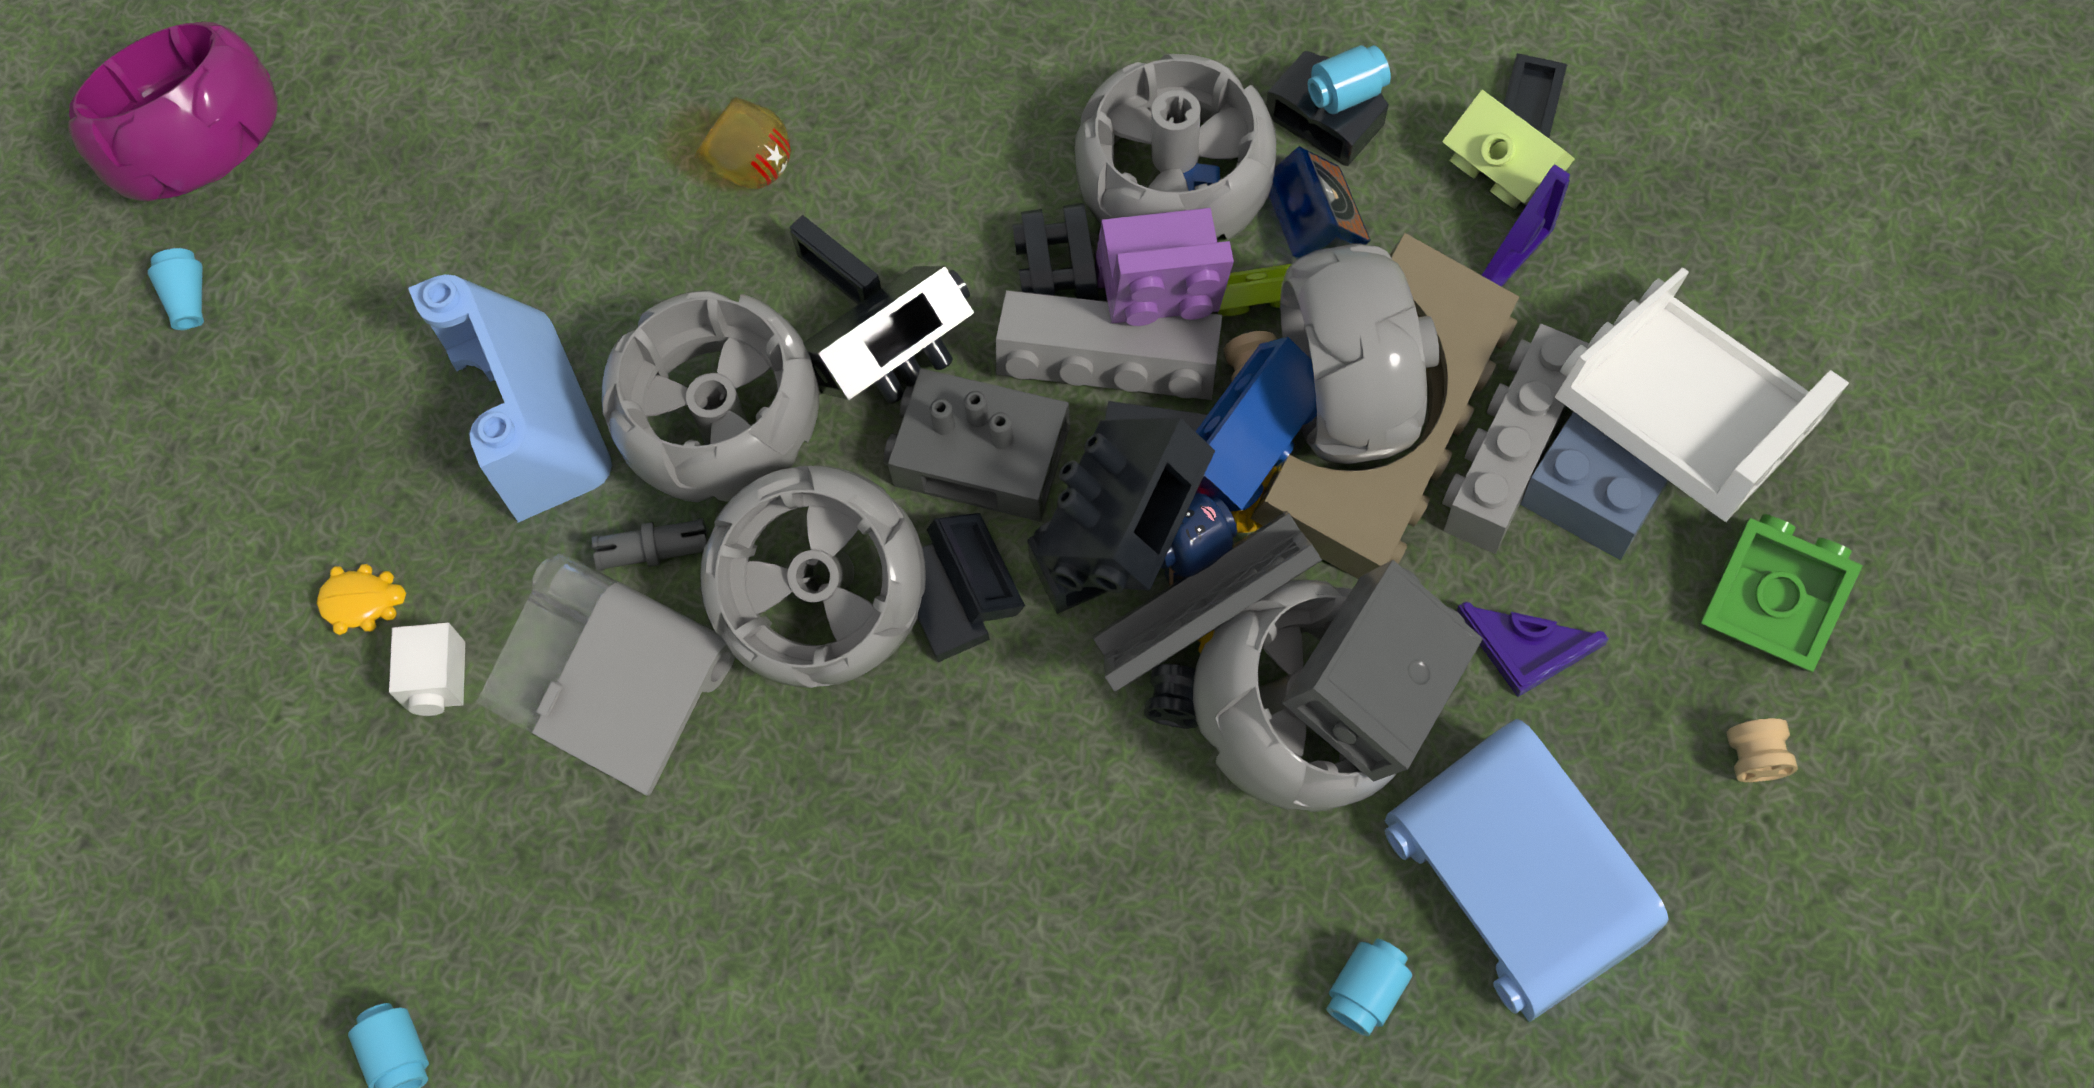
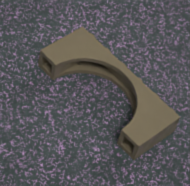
(1362, 514)

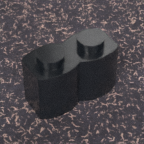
(1336, 135)

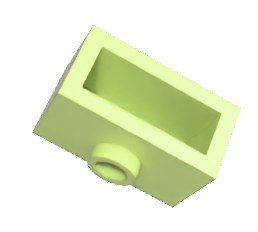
(1504, 149)

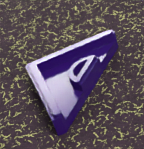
(1531, 227)
(1528, 647)

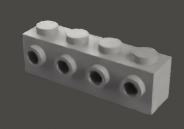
(1079, 346)
(1514, 444)

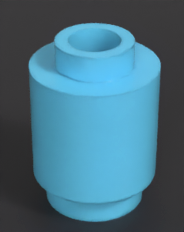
(1348, 78)
(1369, 986)
(389, 1048)

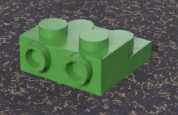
(1781, 591)

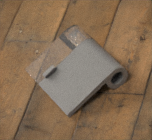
(604, 671)

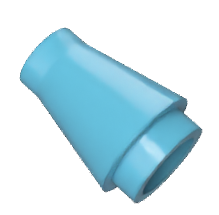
(179, 286)

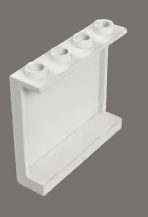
(1691, 399)

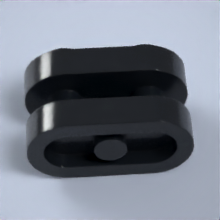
(1033, 239)

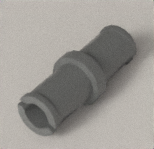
(649, 544)

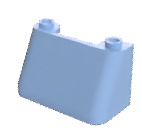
(543, 437)
(1529, 868)

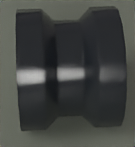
(1172, 696)

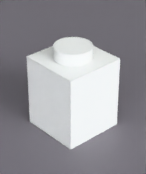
(427, 668)

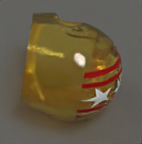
(746, 145)

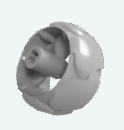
(1164, 108)
(1366, 351)
(735, 452)
(741, 589)
(1249, 725)

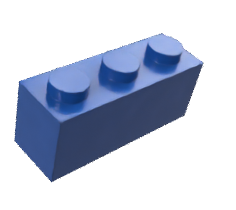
(1257, 422)

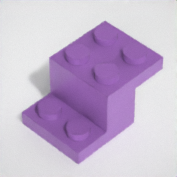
(1162, 266)

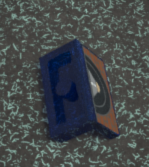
(1314, 203)

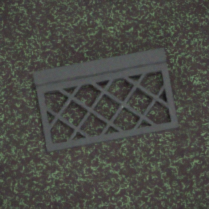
(1204, 601)

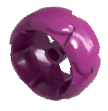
(173, 111)

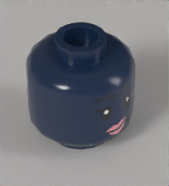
(1202, 536)

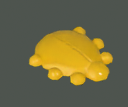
(358, 598)

